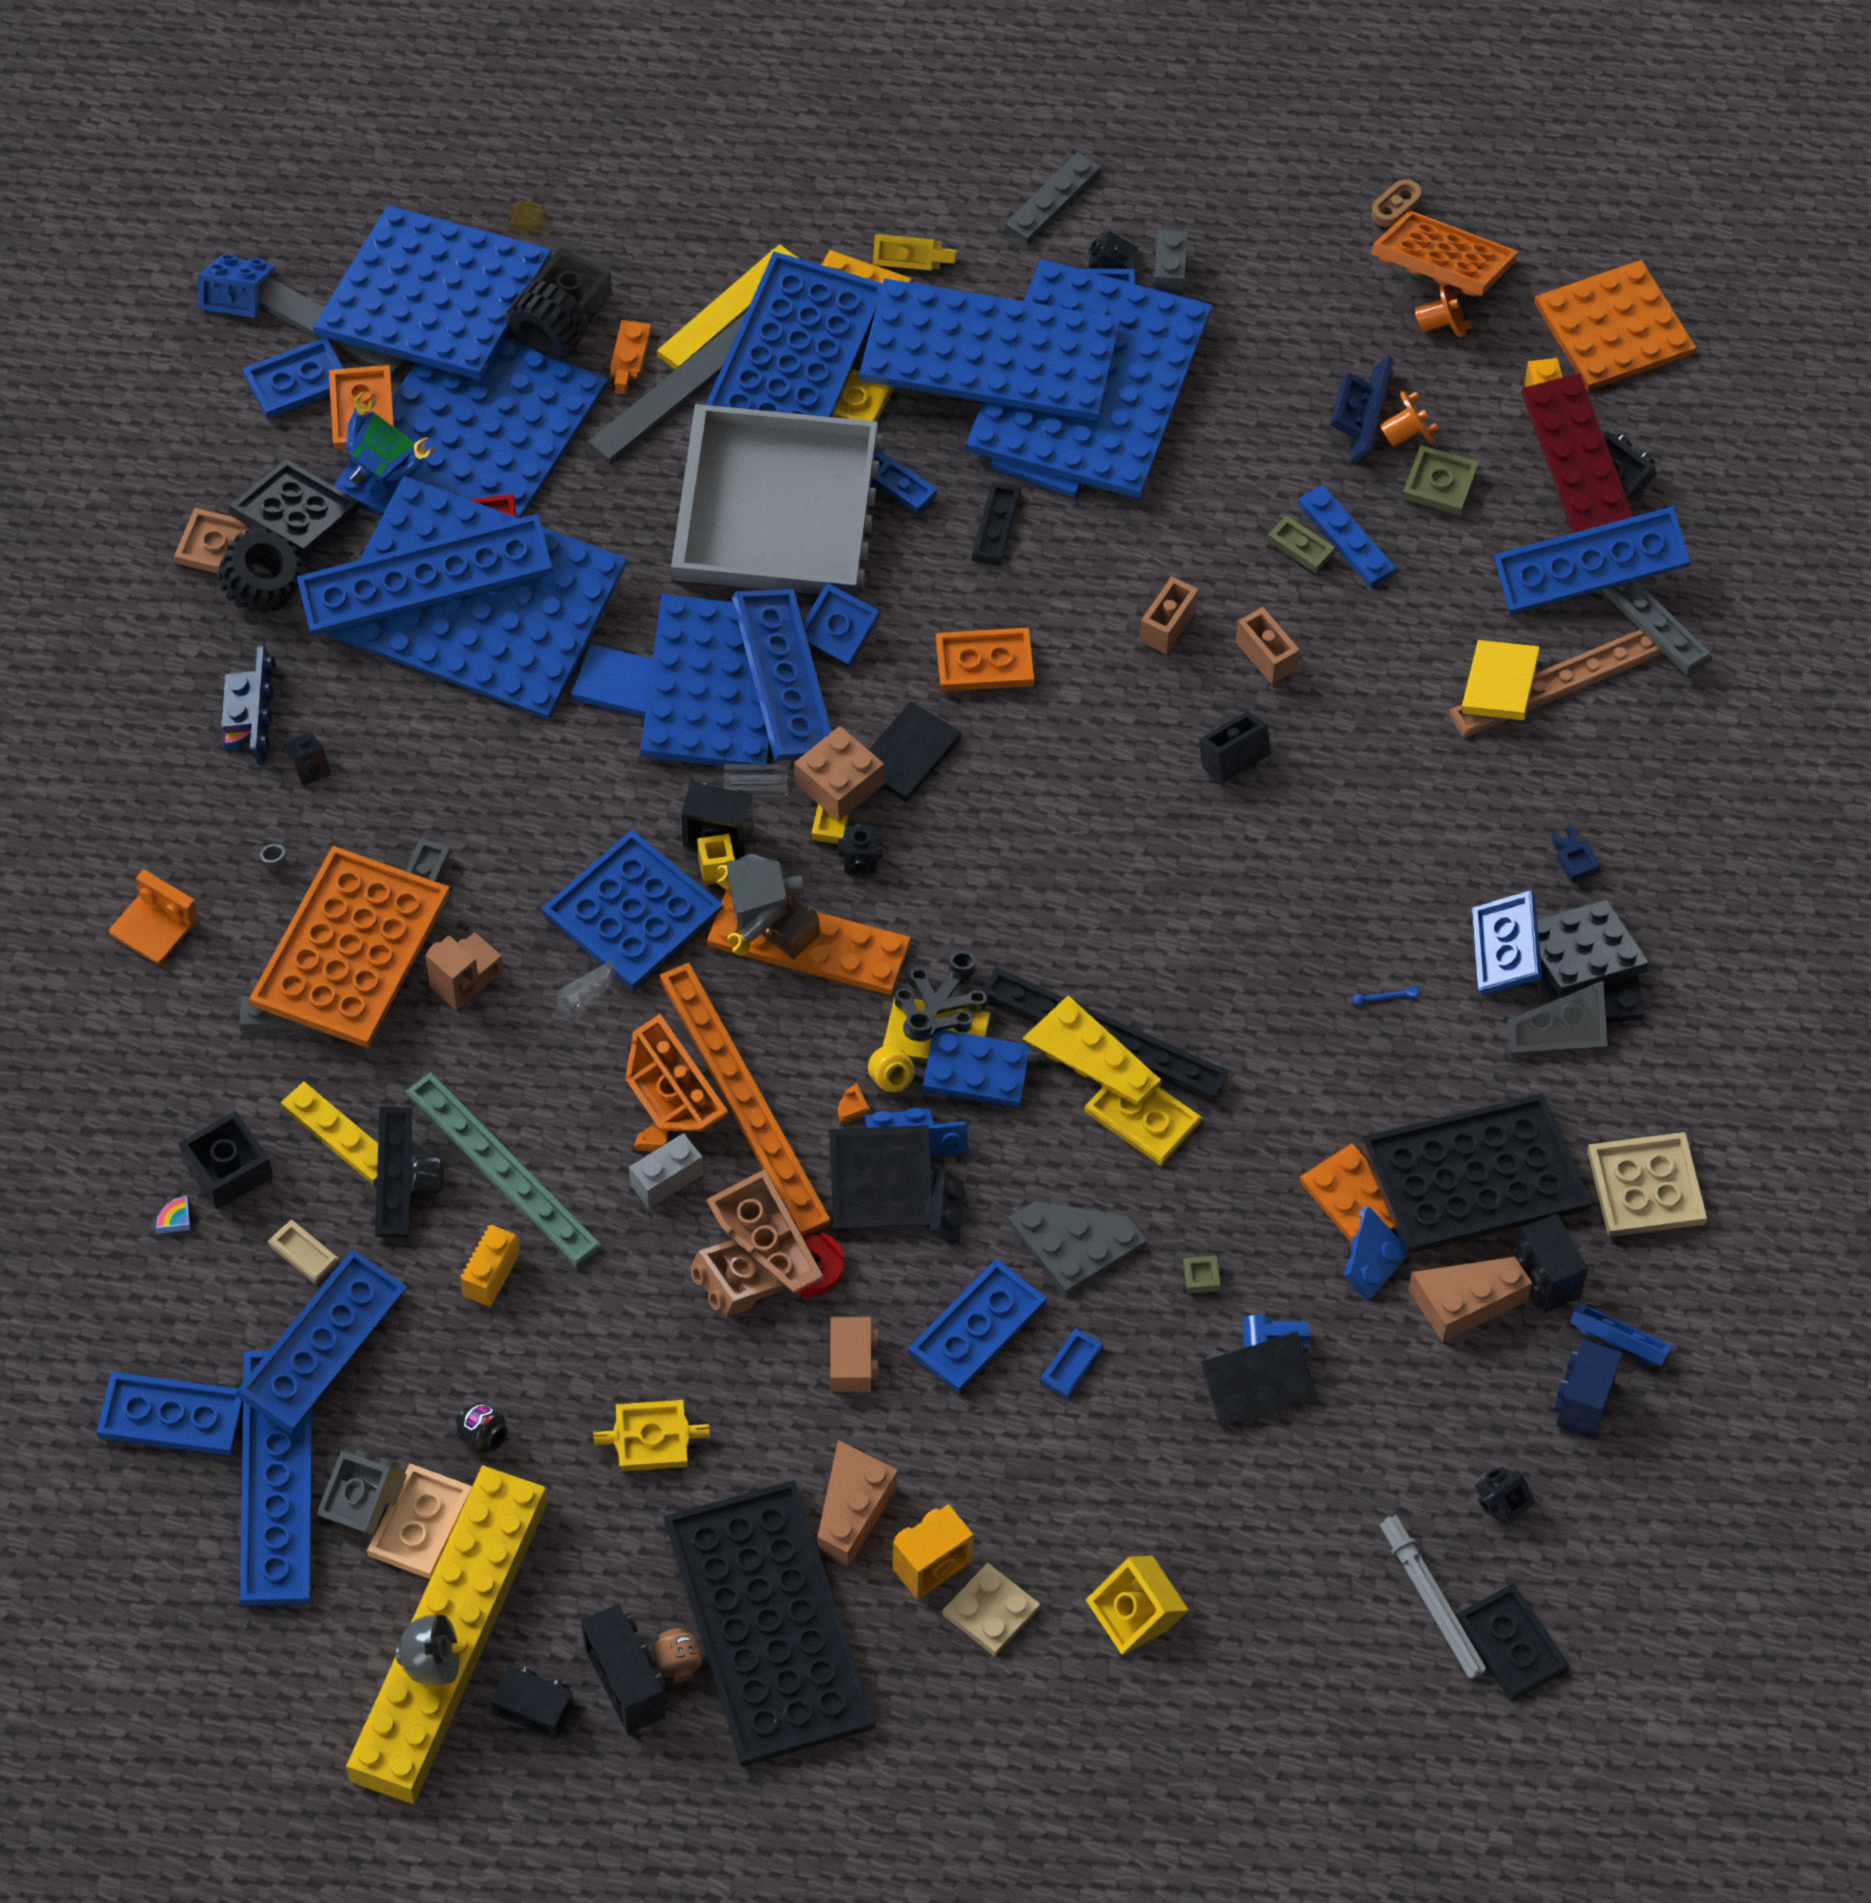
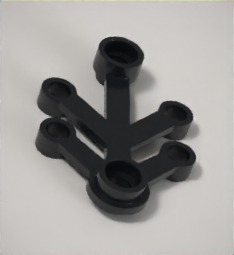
(922, 1025)

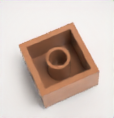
(839, 773)

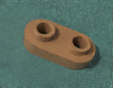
(1393, 204)

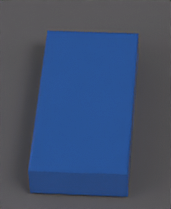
(1071, 1364)

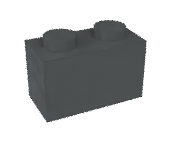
(1170, 261)

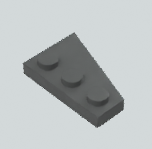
(1562, 1024)

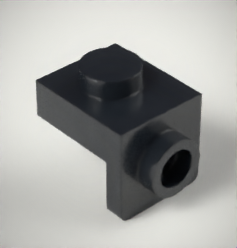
(1112, 251)
(308, 758)

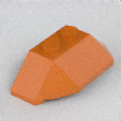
(670, 1081)

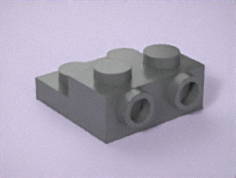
(361, 1490)

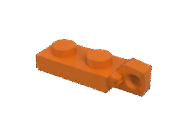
(629, 354)

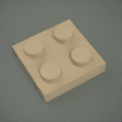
(991, 1609)

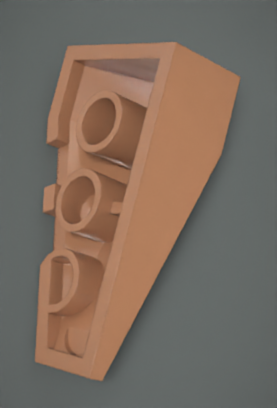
(763, 1227)

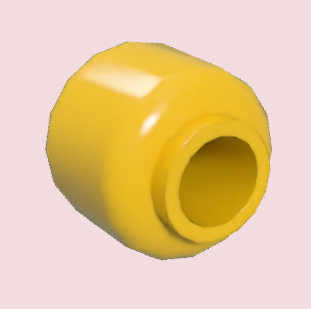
(891, 1069)

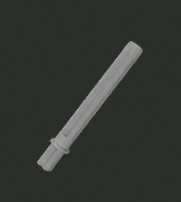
(1435, 1601)

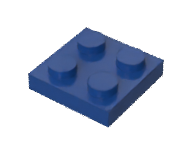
(839, 624)

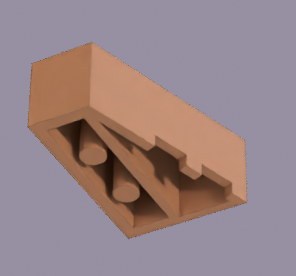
(1469, 1293)

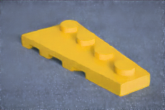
(1083, 1044)

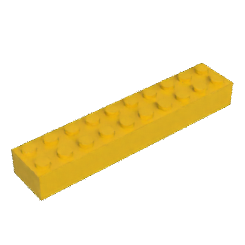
(469, 1590)

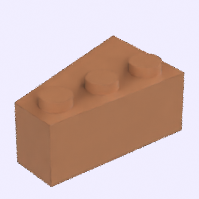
(853, 1502)

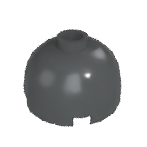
(427, 1651)

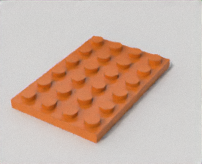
(349, 946)

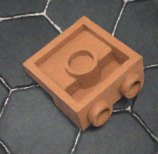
(732, 1278)

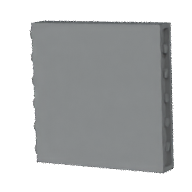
(776, 500)

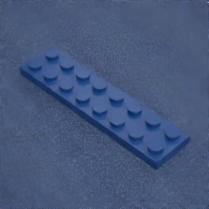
(424, 574)
(275, 1507)

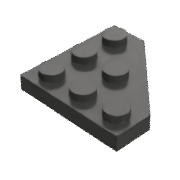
(1074, 1241)

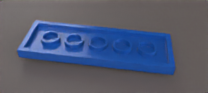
(1591, 560)
(782, 671)
(321, 1341)

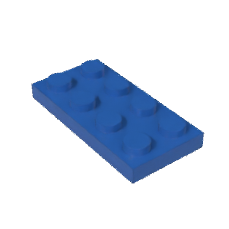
(977, 1326)
(170, 1414)

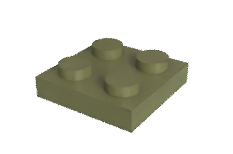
(1440, 480)

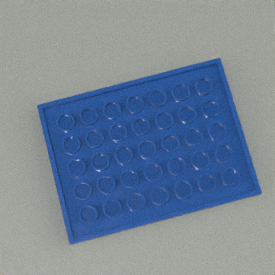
(1143, 386)
(491, 431)
(499, 642)

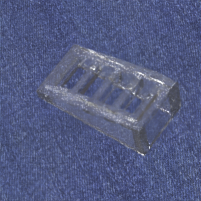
(582, 993)

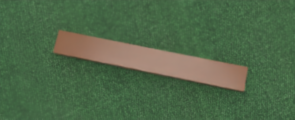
(1571, 676)

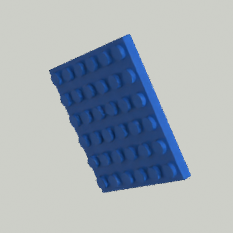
(431, 292)

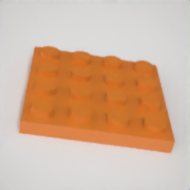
(1444, 253)
(1614, 325)

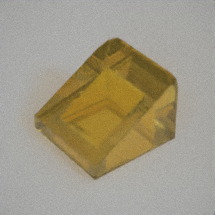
(525, 217)

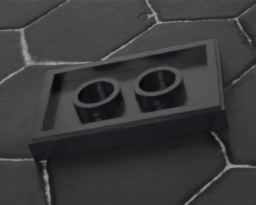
(913, 749)
(1512, 1642)

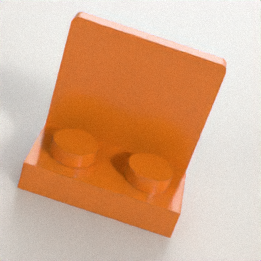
(155, 918)

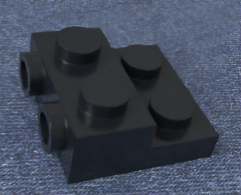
(1632, 468)

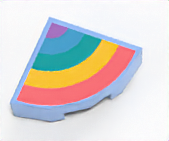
(174, 1216)

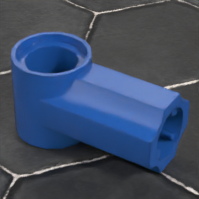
(1262, 1328)

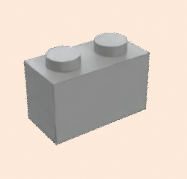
(666, 1170)

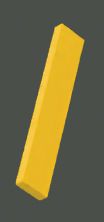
(716, 316)

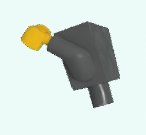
(756, 896)

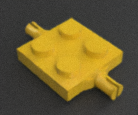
(651, 1435)

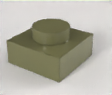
(1201, 1274)

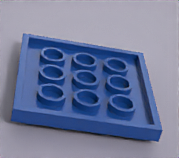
(632, 909)

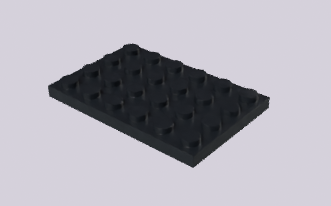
(1474, 1173)

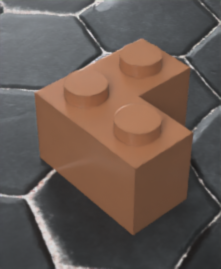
(461, 968)

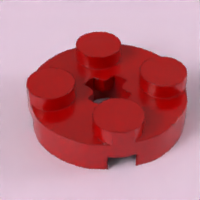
(830, 1263)

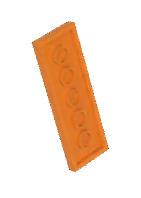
(841, 953)

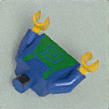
(380, 448)

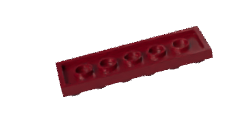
(1576, 453)

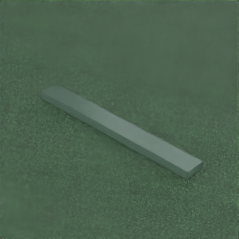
(503, 1170)

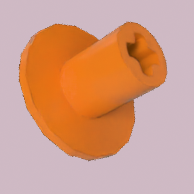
(1444, 312)
(1408, 422)

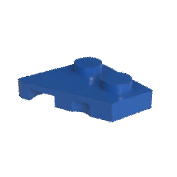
(1374, 1254)

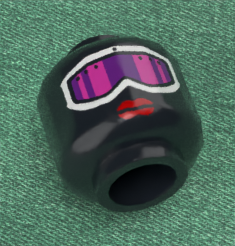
(481, 1428)

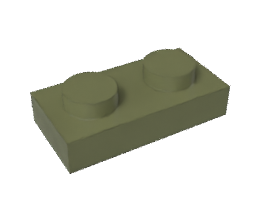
(1301, 544)

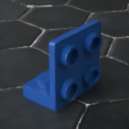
(232, 285)

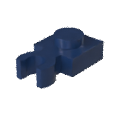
(1575, 859)

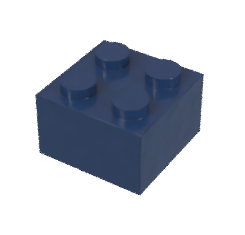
(1586, 1388)

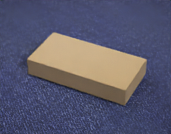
(303, 1252)

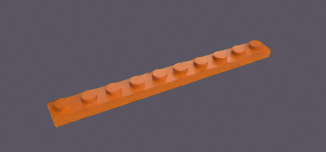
(744, 1098)

